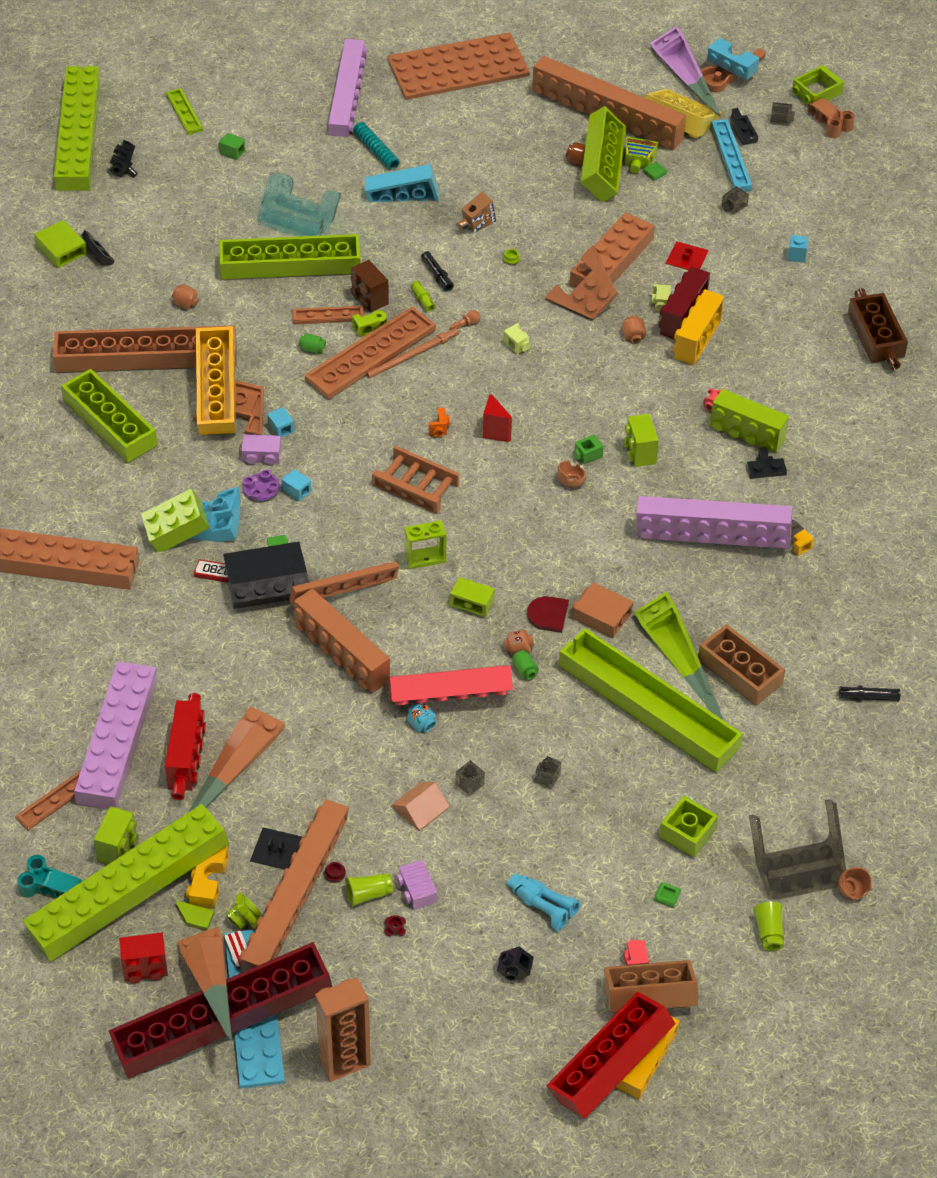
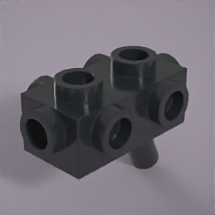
(120, 161)

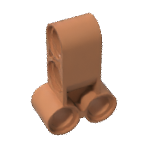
(832, 117)

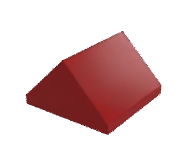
(496, 421)

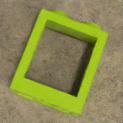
(822, 73)
(434, 554)

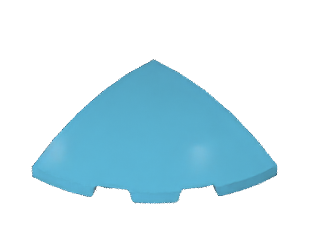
(222, 516)

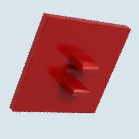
(686, 255)

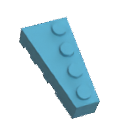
(403, 185)

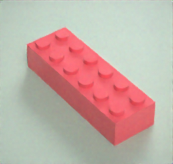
(450, 683)

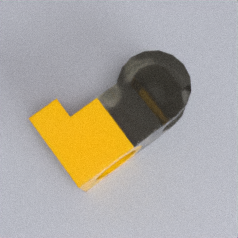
(800, 539)

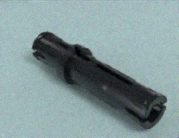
(439, 274)
(869, 693)

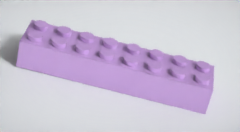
(714, 522)
(116, 736)

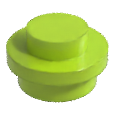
(511, 256)

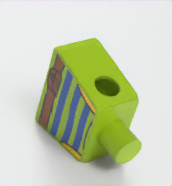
(639, 153)

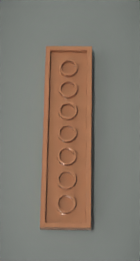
(370, 352)

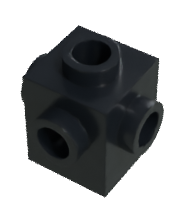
(515, 963)

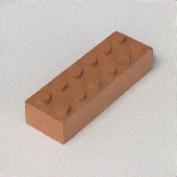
(618, 248)
(341, 641)
(343, 1028)

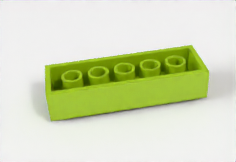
(603, 154)
(109, 415)

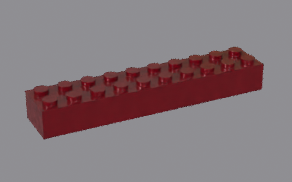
(192, 1023)

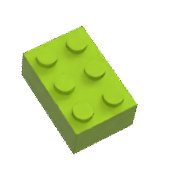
(175, 520)

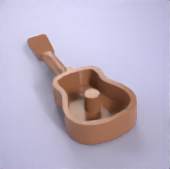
(719, 78)

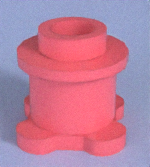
(708, 401)

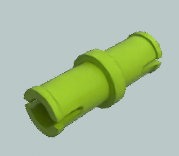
(422, 296)

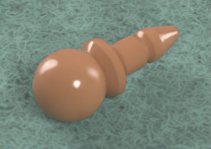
(472, 317)

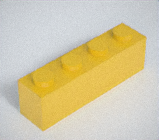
(639, 1077)

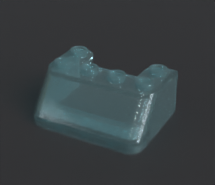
(293, 213)

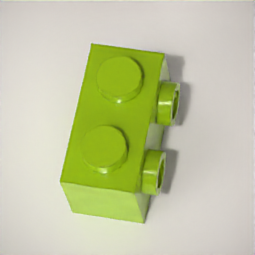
(472, 597)

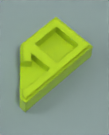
(195, 915)

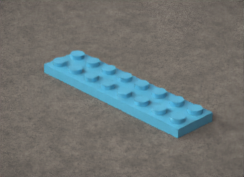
(258, 1044)

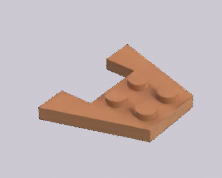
(592, 293)
(249, 406)

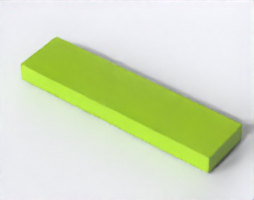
(184, 111)

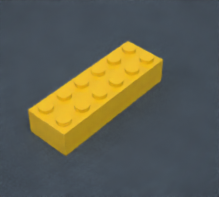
(215, 380)

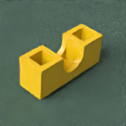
(202, 890)

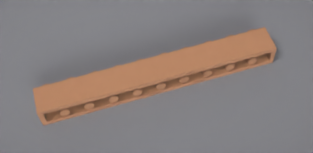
(296, 885)

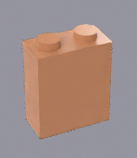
(602, 609)

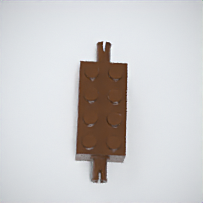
(877, 328)

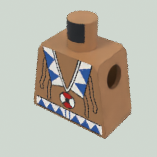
(477, 213)

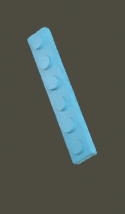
(731, 154)

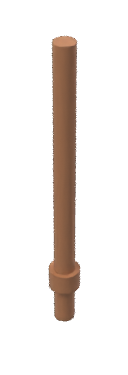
(440, 338)

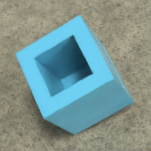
(797, 248)
(280, 422)
(296, 485)

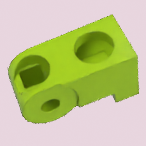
(368, 323)

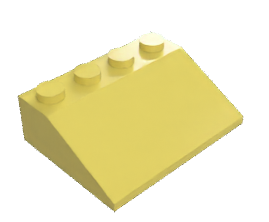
(697, 114)

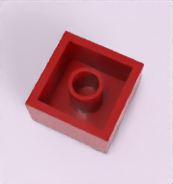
(143, 957)

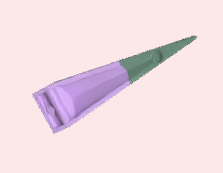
(678, 56)

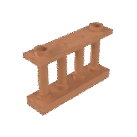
(413, 494)

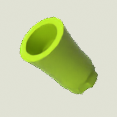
(368, 887)
(770, 925)

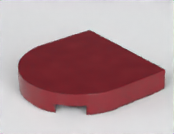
(548, 613)

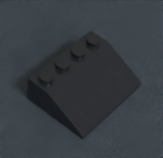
(264, 574)

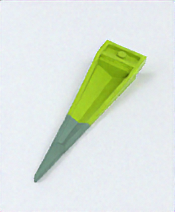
(668, 630)

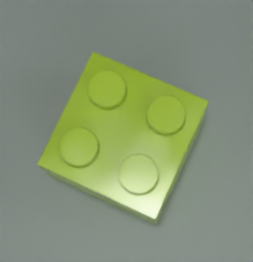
(641, 440)
(688, 826)
(115, 835)

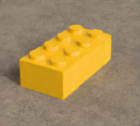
(698, 327)

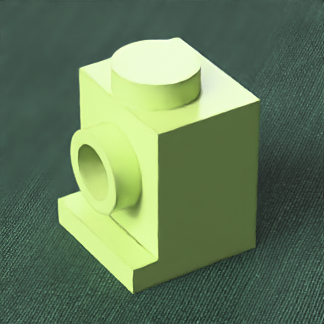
(660, 295)
(516, 339)

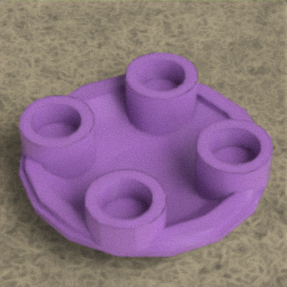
(261, 485)

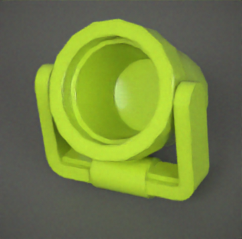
(244, 912)

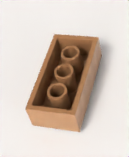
(741, 664)
(664, 982)

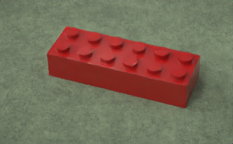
(611, 1054)

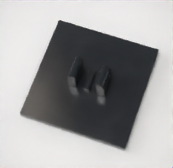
(275, 848)

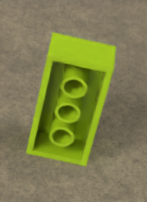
(749, 421)

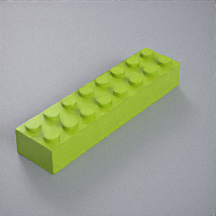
(288, 256)

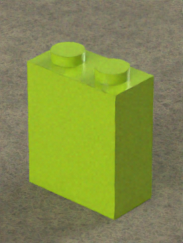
(60, 243)

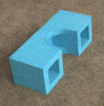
(741, 65)

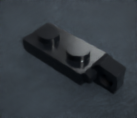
(743, 127)
(97, 249)

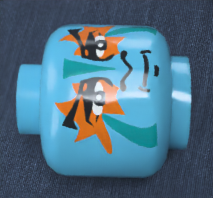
(421, 717)

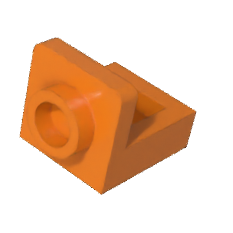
(439, 428)

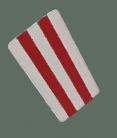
(236, 944)

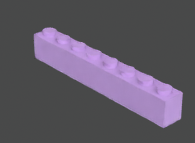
(347, 87)

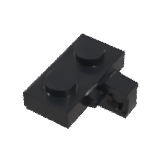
(766, 466)

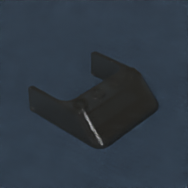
(803, 867)

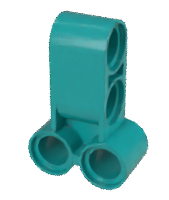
(44, 879)

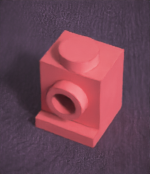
(636, 953)

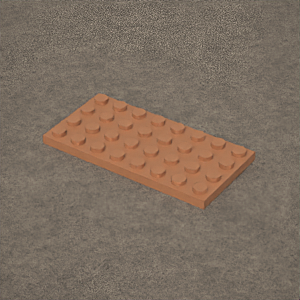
(458, 65)

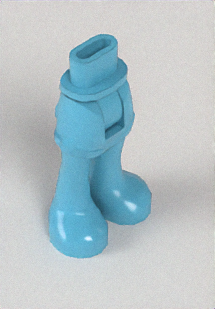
(533, 891)

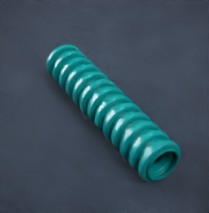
(376, 145)

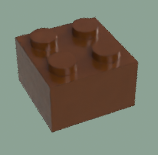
(369, 286)

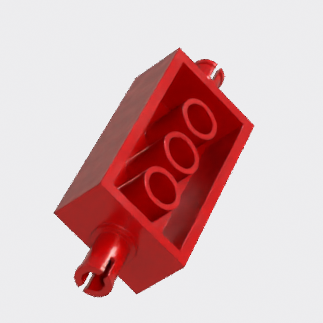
(185, 746)

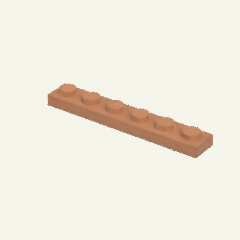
(349, 581)

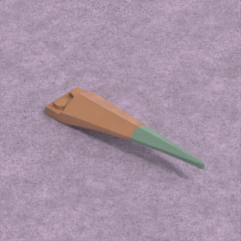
(247, 741)
(207, 962)

